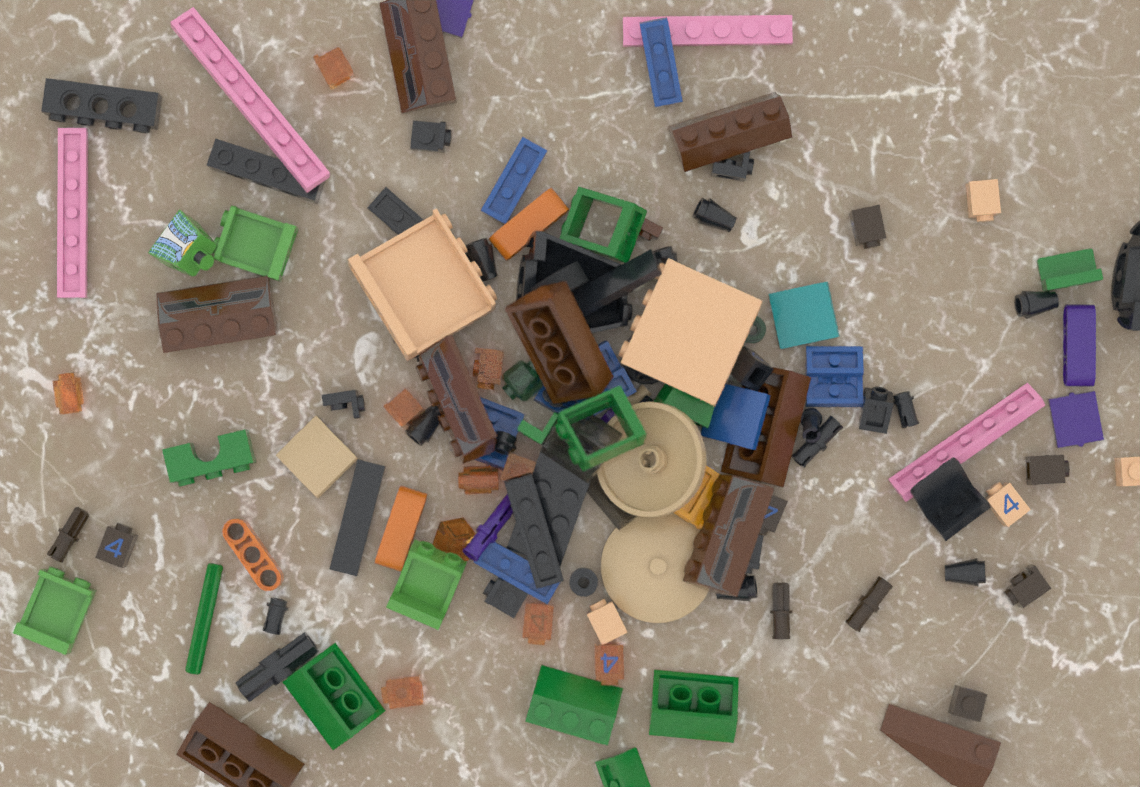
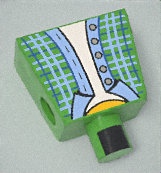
(184, 246)

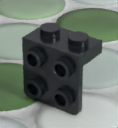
(949, 499)

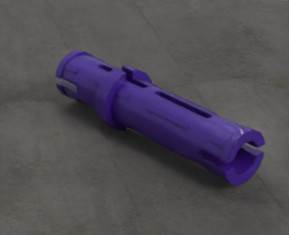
(487, 532)

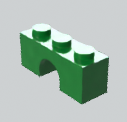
(185, 465)

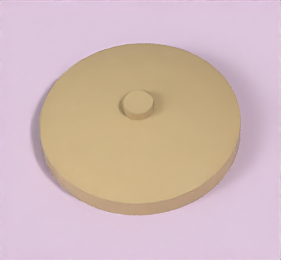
(663, 470)
(646, 568)

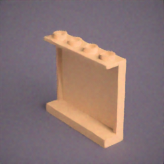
(423, 285)
(690, 331)

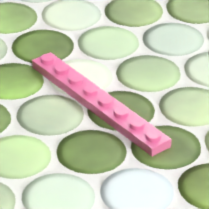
(250, 99)

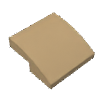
(317, 456)

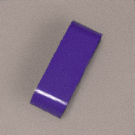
(1079, 345)

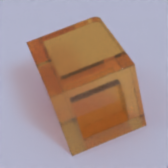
(334, 67)
(404, 408)
(453, 536)

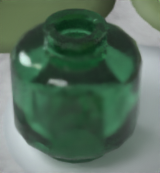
(522, 381)

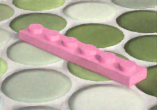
(716, 30)
(72, 213)
(970, 438)

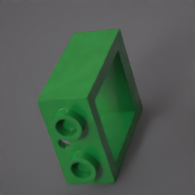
(625, 232)
(625, 414)

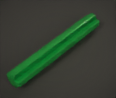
(204, 618)

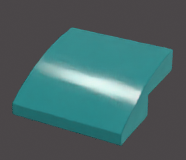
(804, 315)

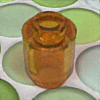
(68, 393)
(478, 479)

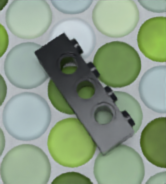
(60, 91)
(258, 169)

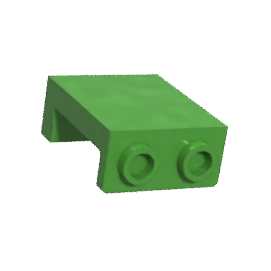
(254, 243)
(427, 584)
(56, 610)

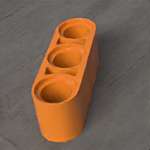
(535, 217)
(400, 528)
(240, 548)

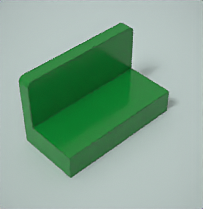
(1068, 270)
(536, 434)
(623, 770)

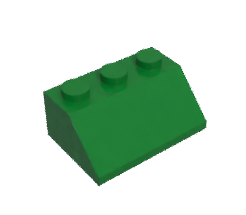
(334, 696)
(574, 705)
(694, 706)

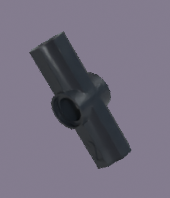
(277, 666)

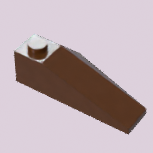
(948, 750)

